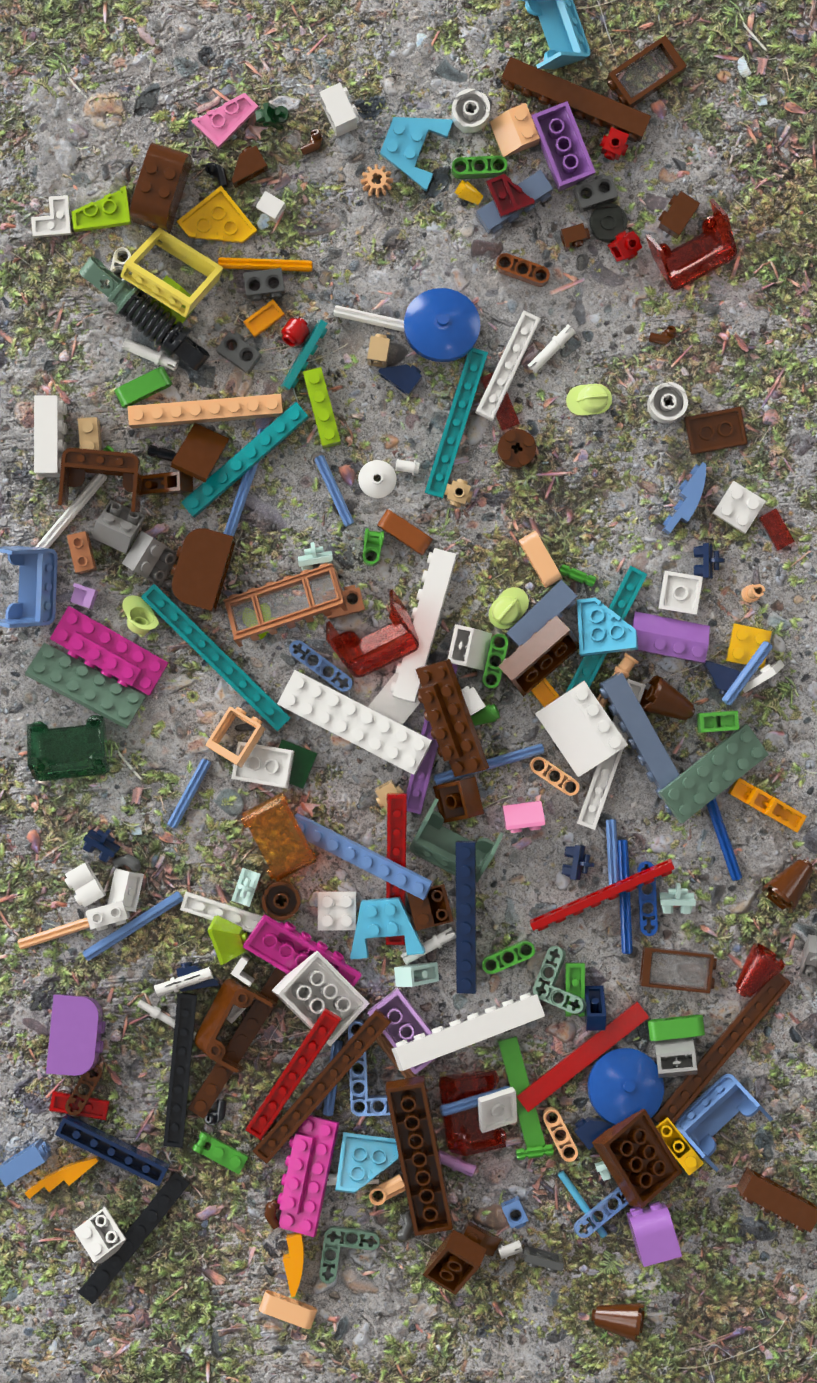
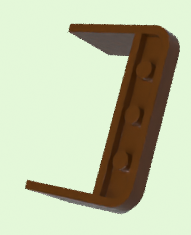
(79, 461)
(230, 994)

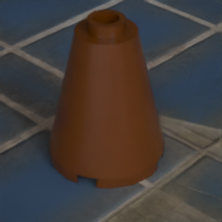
(666, 700)
(789, 885)
(621, 1319)

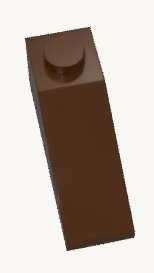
(166, 483)

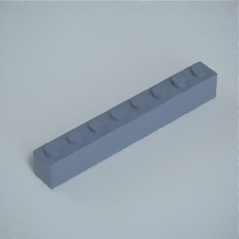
(640, 732)

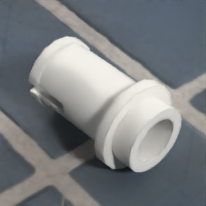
(407, 466)
(510, 1249)

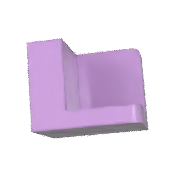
(83, 596)

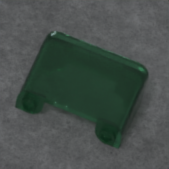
(67, 750)

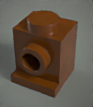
(574, 236)

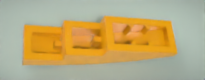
(767, 804)
(66, 1173)

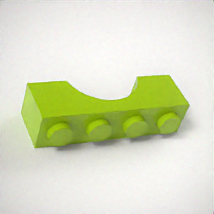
(322, 407)

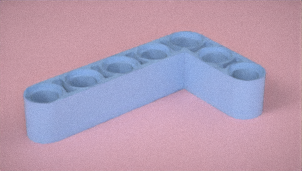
(362, 1096)

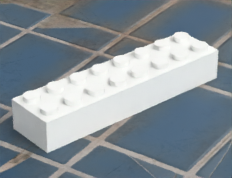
(355, 722)

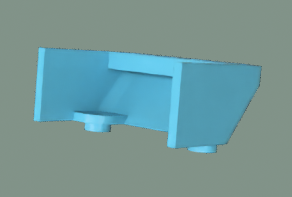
(562, 32)

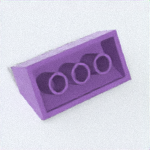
(563, 146)
(671, 637)

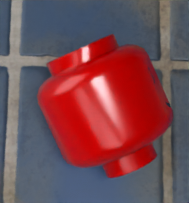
(295, 332)

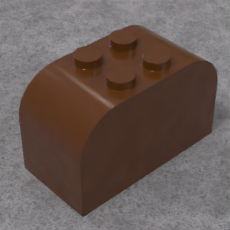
(160, 187)
(202, 568)

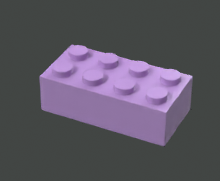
(404, 1021)

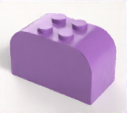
(74, 1035)
(653, 1233)

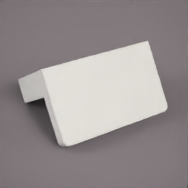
(126, 888)
(241, 975)

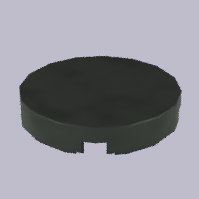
(607, 222)

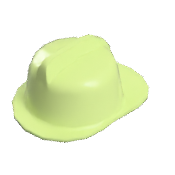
(589, 399)
(508, 608)
(139, 615)

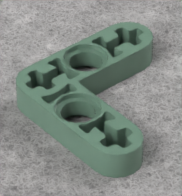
(551, 989)
(334, 1245)

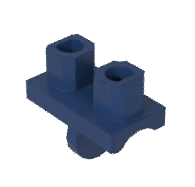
(706, 553)
(101, 841)
(577, 853)

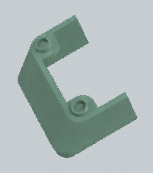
(438, 844)

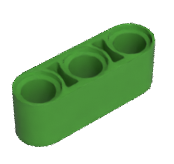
(471, 173)
(143, 387)
(491, 670)
(498, 957)
(676, 1027)

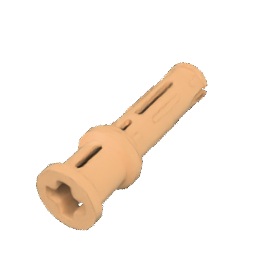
(752, 592)
(624, 667)

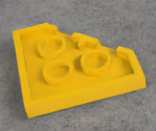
(217, 220)

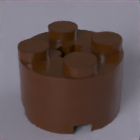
(526, 445)
(276, 909)

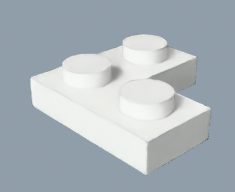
(57, 223)

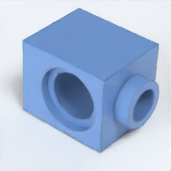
(514, 1204)

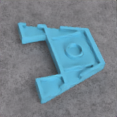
(406, 141)
(384, 919)

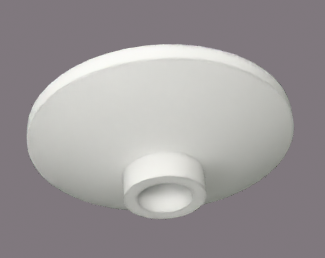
(373, 488)

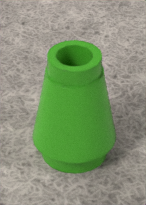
(486, 715)

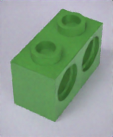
(717, 721)

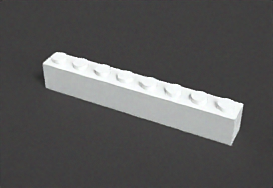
(425, 622)
(468, 1032)

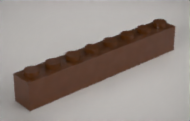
(582, 102)

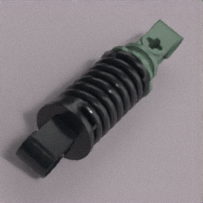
(138, 310)

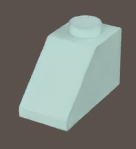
(416, 974)

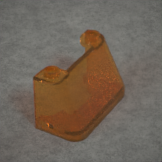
(279, 837)

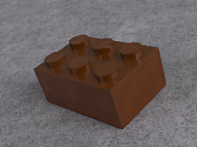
(454, 1262)

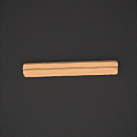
(53, 933)

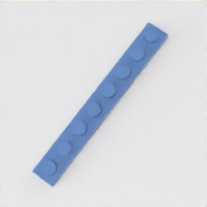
(364, 858)

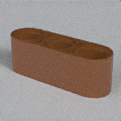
(515, 263)
(405, 532)

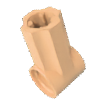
(389, 1189)

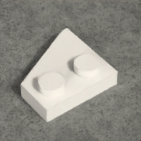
(765, 673)

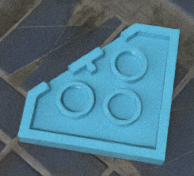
(602, 629)
(363, 1160)

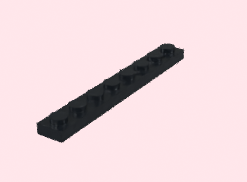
(180, 1070)
(135, 1237)

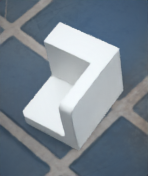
(271, 206)

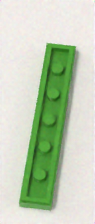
(519, 1081)

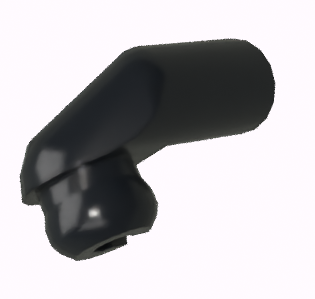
(218, 172)

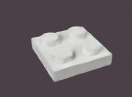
(739, 507)
(680, 592)
(336, 910)
(497, 1109)

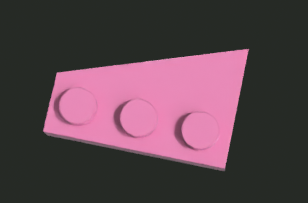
(225, 120)

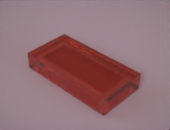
(776, 529)

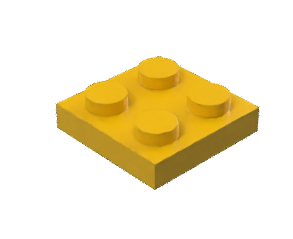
(745, 642)

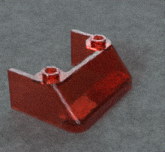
(700, 254)
(378, 648)

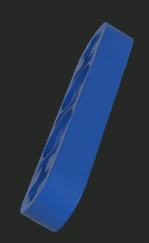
(647, 898)

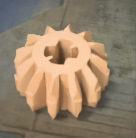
(368, 181)

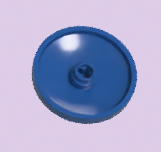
(442, 325)
(624, 1084)

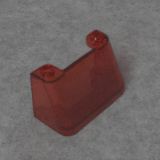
(462, 1128)

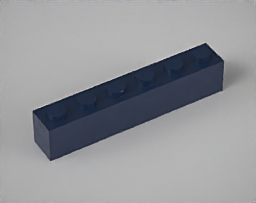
(112, 1149)

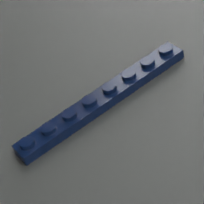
(466, 917)

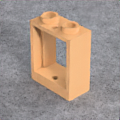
(221, 729)

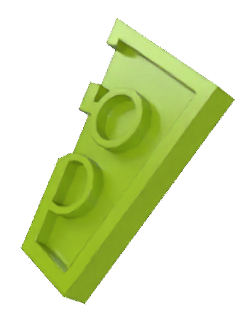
(105, 213)

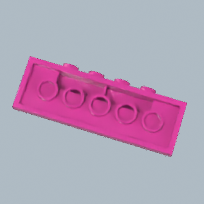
(108, 651)
(288, 948)
(307, 1175)

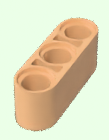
(540, 559)
(563, 777)
(561, 1143)
(288, 1309)

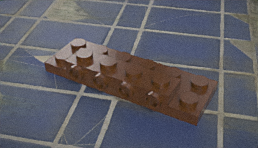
(450, 718)

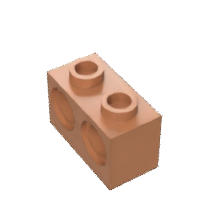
(81, 552)
(358, 607)

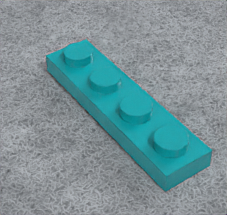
(309, 348)

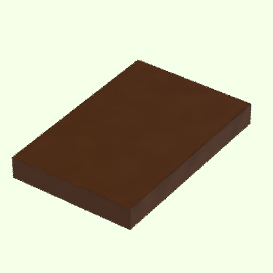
(715, 430)
(199, 452)

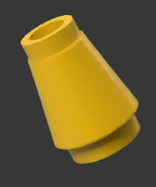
(468, 192)

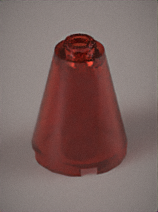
(758, 970)

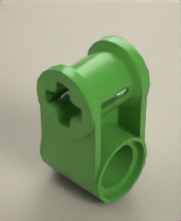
(372, 544)

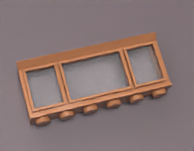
(284, 602)

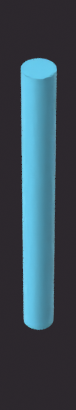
(580, 1201)

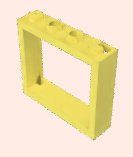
(161, 290)

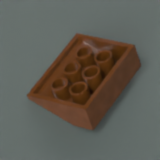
(637, 1158)

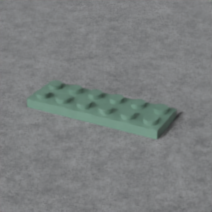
(85, 685)
(713, 773)

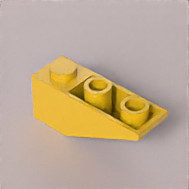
(679, 1146)

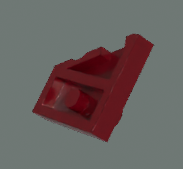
(507, 195)

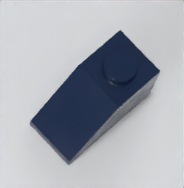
(402, 377)
(721, 676)
(187, 968)
(595, 1008)
(590, 1129)

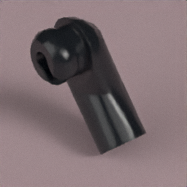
(218, 1114)

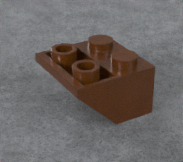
(432, 910)

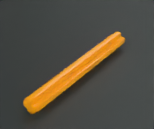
(265, 264)

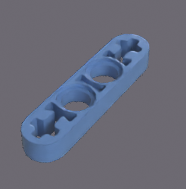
(318, 669)
(607, 1214)

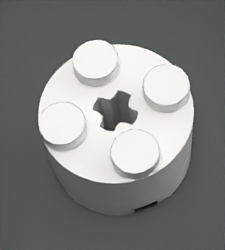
(477, 102)
(656, 404)

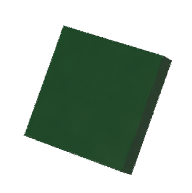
(302, 763)

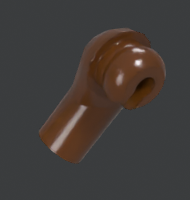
(314, 143)
(665, 337)
(270, 1212)

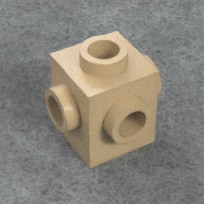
(455, 500)
(384, 789)

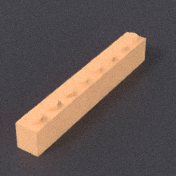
(205, 411)

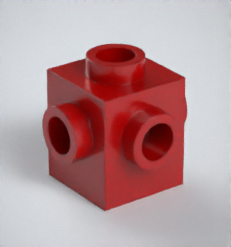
(614, 144)
(625, 246)

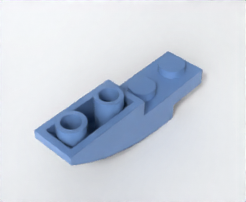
(691, 493)

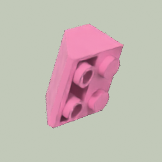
(523, 816)

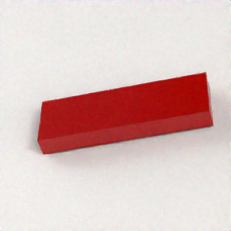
(94, 1107)

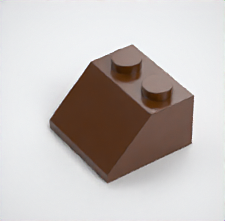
(458, 799)

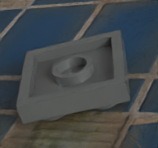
(538, 1257)

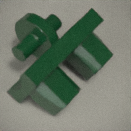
(272, 116)

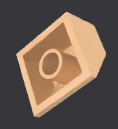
(515, 130)

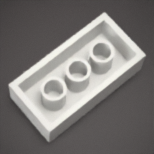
(49, 434)

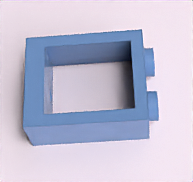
(24, 1162)

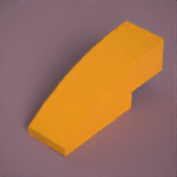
(294, 1261)

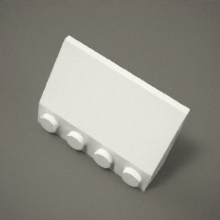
(581, 729)
(320, 986)

